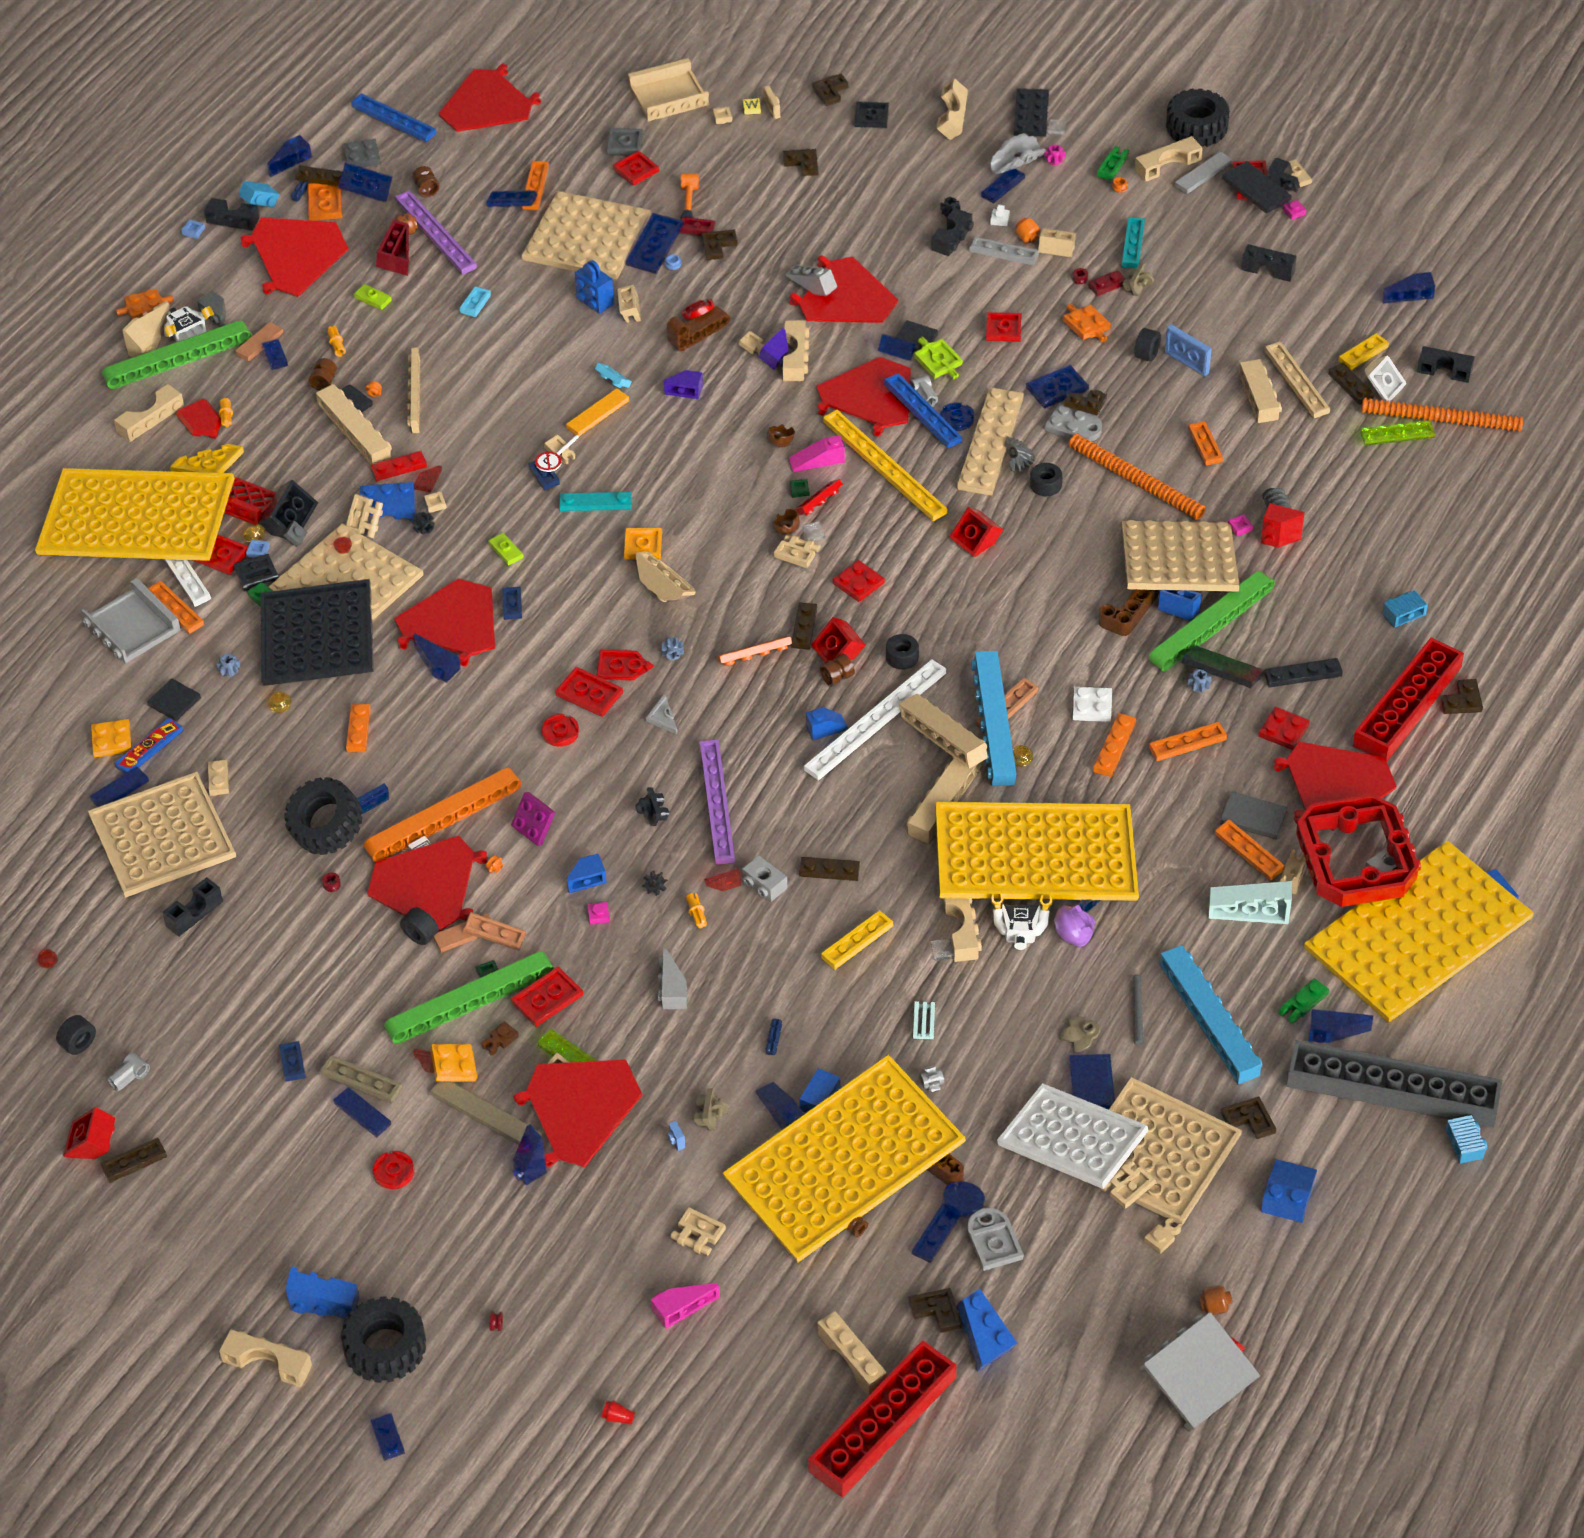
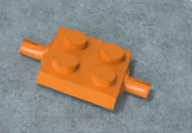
(142, 302)
(1086, 322)

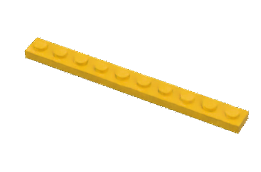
(885, 465)

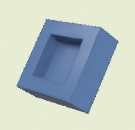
(193, 229)
(257, 548)
(676, 1136)

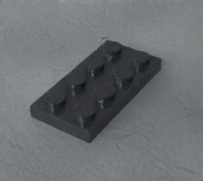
(1031, 112)

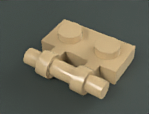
(360, 512)
(796, 550)
(1130, 1188)
(701, 1226)

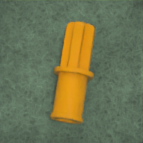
(336, 341)
(225, 412)
(696, 910)

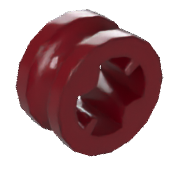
(1080, 272)
(331, 877)
(496, 1321)

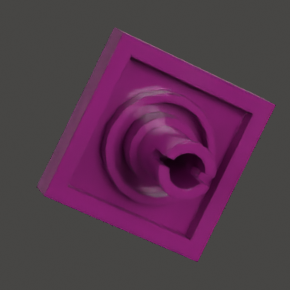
(533, 818)

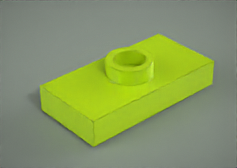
(372, 297)
(505, 549)

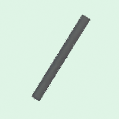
(1138, 1018)

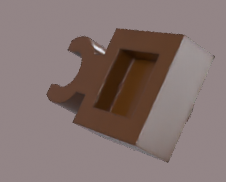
(501, 1036)

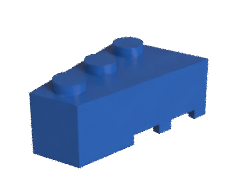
(397, 498)
(320, 1296)
(985, 1330)

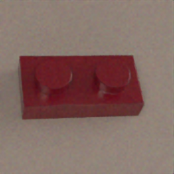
(697, 226)
(1107, 283)

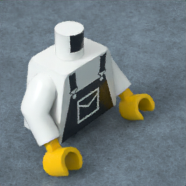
(186, 322)
(1020, 922)

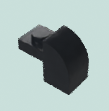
(1280, 173)

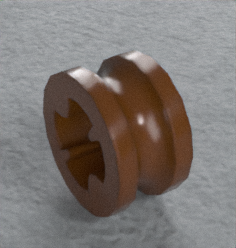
(857, 1226)

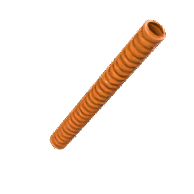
(1442, 414)
(1136, 476)

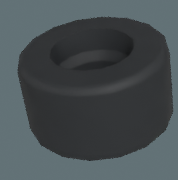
(1147, 344)
(1046, 471)
(898, 659)
(419, 926)
(76, 1034)

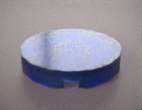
(958, 415)
(963, 1198)

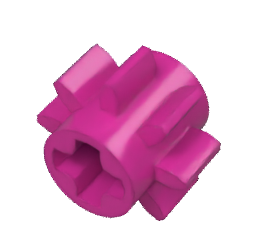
(1054, 154)

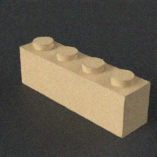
(1259, 391)

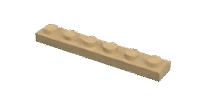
(1297, 379)
(414, 386)

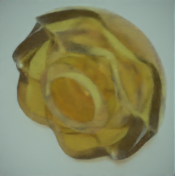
(254, 533)
(279, 702)
(1022, 755)

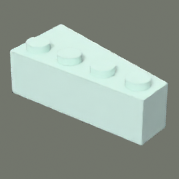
(1252, 902)

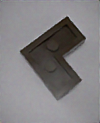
(828, 88)
(805, 158)
(716, 240)
(1090, 404)
(1466, 701)
(1250, 1112)
(939, 1304)

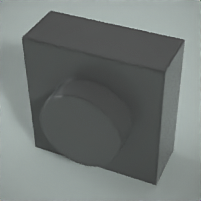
(295, 533)

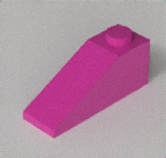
(820, 454)
(681, 1302)

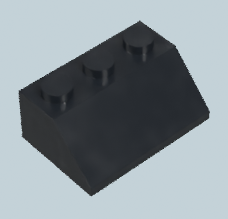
(288, 505)

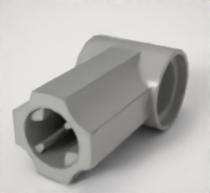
(924, 388)
(132, 1067)

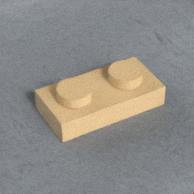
(218, 777)

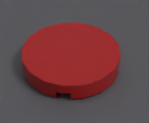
(697, 309)
(560, 730)
(393, 1170)

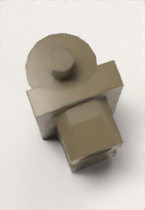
(1138, 279)
(713, 1109)

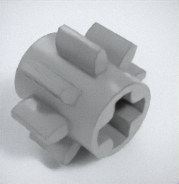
(931, 1078)

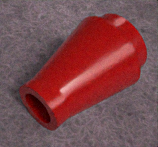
(617, 1413)

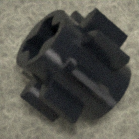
(948, 205)
(423, 522)
(659, 884)

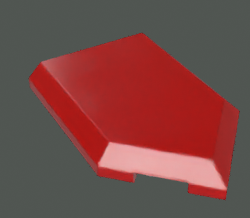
(200, 419)
(621, 665)

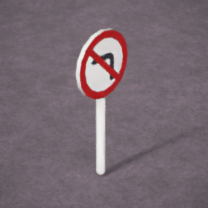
(551, 461)

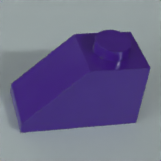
(775, 349)
(684, 384)

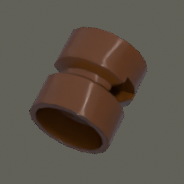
(425, 181)
(322, 374)
(838, 669)

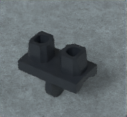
(650, 807)

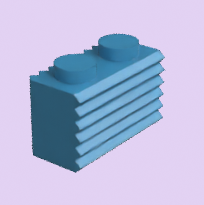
(258, 194)
(1404, 608)
(1466, 1139)

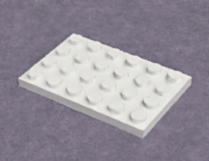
(1072, 1135)

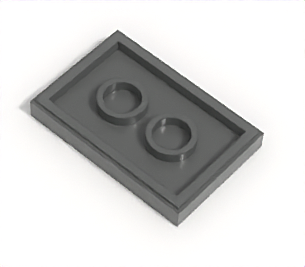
(1254, 815)

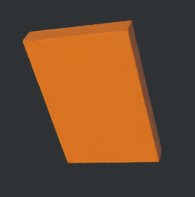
(324, 202)

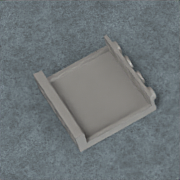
(132, 622)
(1200, 1370)

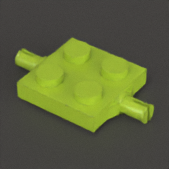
(938, 358)

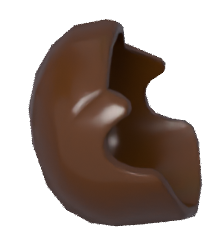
(780, 436)
(787, 523)

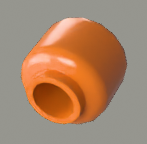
(1028, 230)

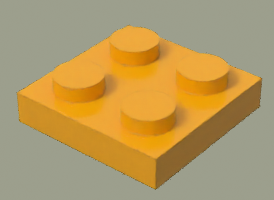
(643, 541)
(111, 738)
(453, 1062)

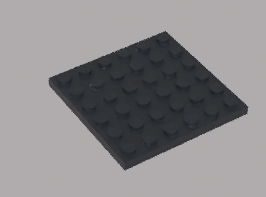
(316, 632)

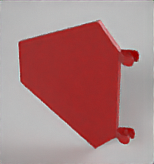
(487, 101)
(295, 251)
(856, 298)
(865, 396)
(452, 618)
(1335, 774)
(427, 879)
(580, 1105)

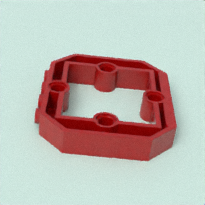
(1372, 883)

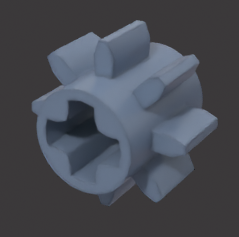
(672, 648)
(228, 665)
(1199, 680)

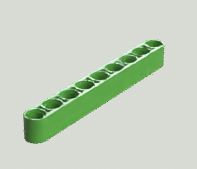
(176, 354)
(1211, 620)
(468, 998)

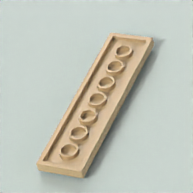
(987, 446)

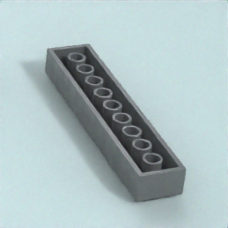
(1394, 1083)

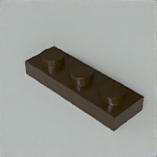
(318, 175)
(1350, 383)
(804, 626)
(829, 868)
(133, 1160)

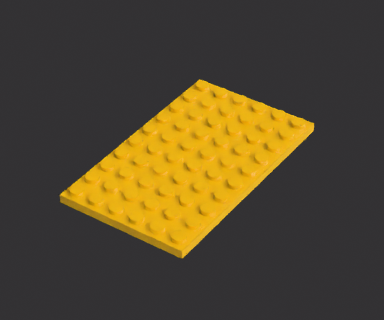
(135, 514)
(1036, 851)
(1414, 943)
(843, 1157)

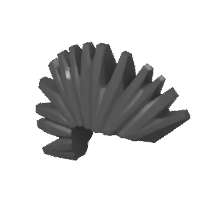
(1020, 455)

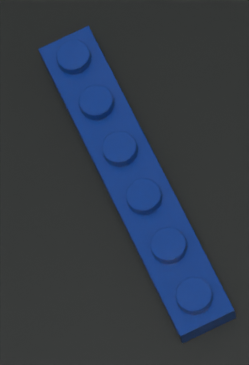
(393, 117)
(923, 410)

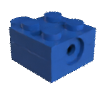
(594, 287)

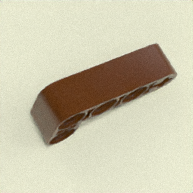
(687, 334)
(1124, 620)
(948, 1170)

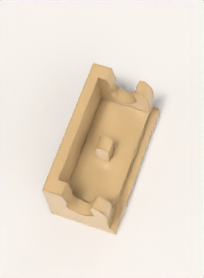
(1057, 242)
(629, 303)
(1294, 870)

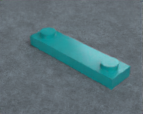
(1133, 242)
(595, 501)

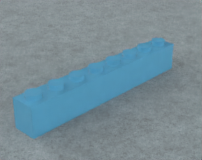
(994, 718)
(1210, 1014)

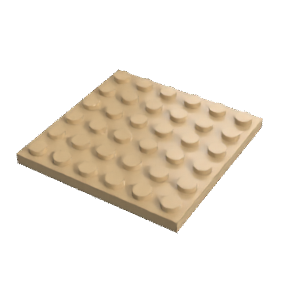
(586, 230)
(1179, 556)
(366, 560)
(161, 834)
(1178, 1150)

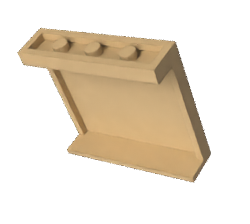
(667, 89)

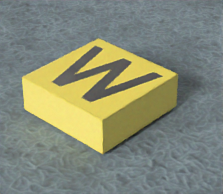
(751, 106)

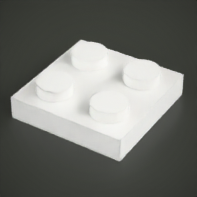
(1092, 704)

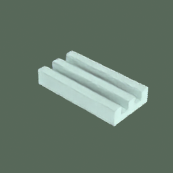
(924, 1007)

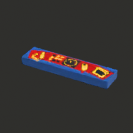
(149, 746)

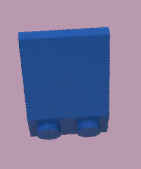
(1288, 1190)

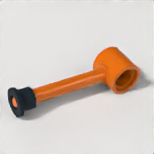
(689, 182)

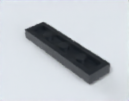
(1303, 672)

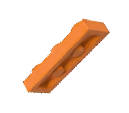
(1205, 443)
(358, 728)

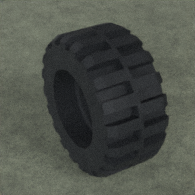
(1198, 115)
(310, 799)
(389, 1362)

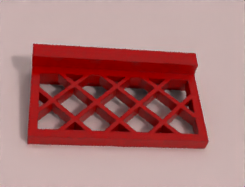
(249, 511)

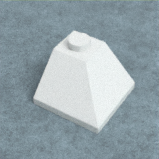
(1385, 378)

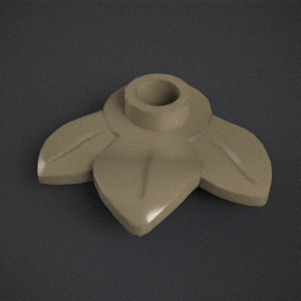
(1078, 1033)

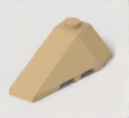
(145, 332)

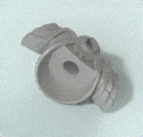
(1021, 144)

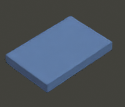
(1188, 350)

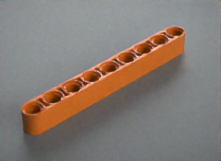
(442, 814)

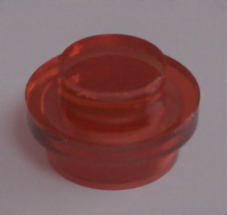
(342, 545)
(47, 958)

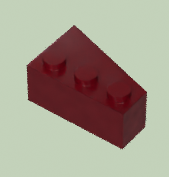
(394, 249)

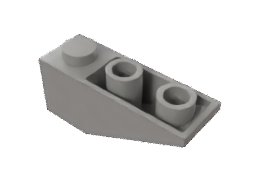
(816, 280)
(673, 984)

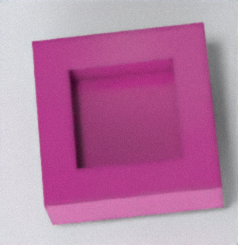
(1294, 209)
(1240, 525)
(598, 913)

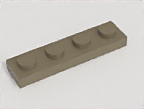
(361, 1079)

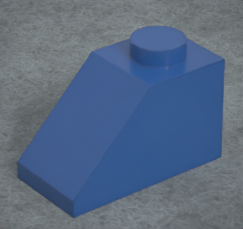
(824, 722)
(586, 874)

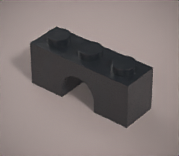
(242, 218)
(947, 240)
(1281, 263)
(1434, 359)
(204, 899)

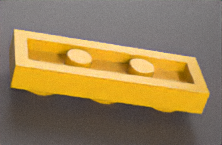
(1363, 351)

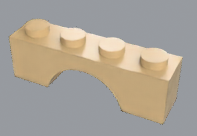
(955, 97)
(1184, 151)
(794, 363)
(133, 424)
(964, 941)
(840, 1337)
(242, 1348)

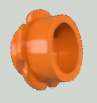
(1119, 184)
(373, 389)
(494, 864)

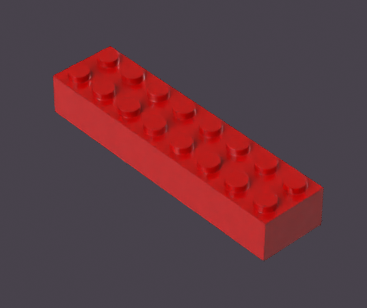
(1408, 699)
(882, 1418)

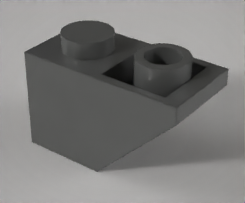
(217, 305)

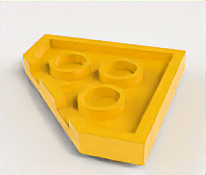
(209, 461)

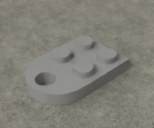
(1069, 422)
(993, 1241)

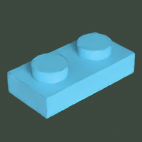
(475, 301)
(609, 373)

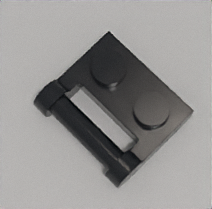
(253, 568)

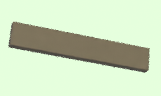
(480, 1110)

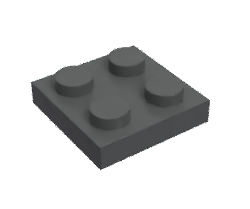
(624, 141)
(362, 153)

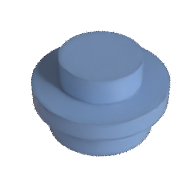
(673, 262)

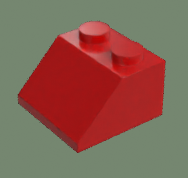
(1281, 526)
(975, 532)
(837, 639)
(90, 1135)

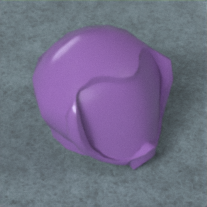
(1074, 925)

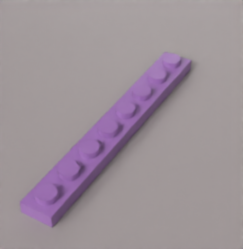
(436, 232)
(717, 802)

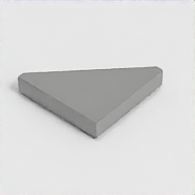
(662, 716)

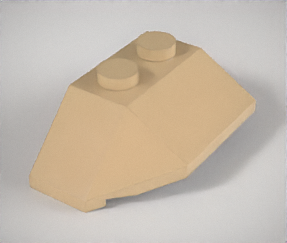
(661, 578)

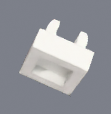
(1000, 216)

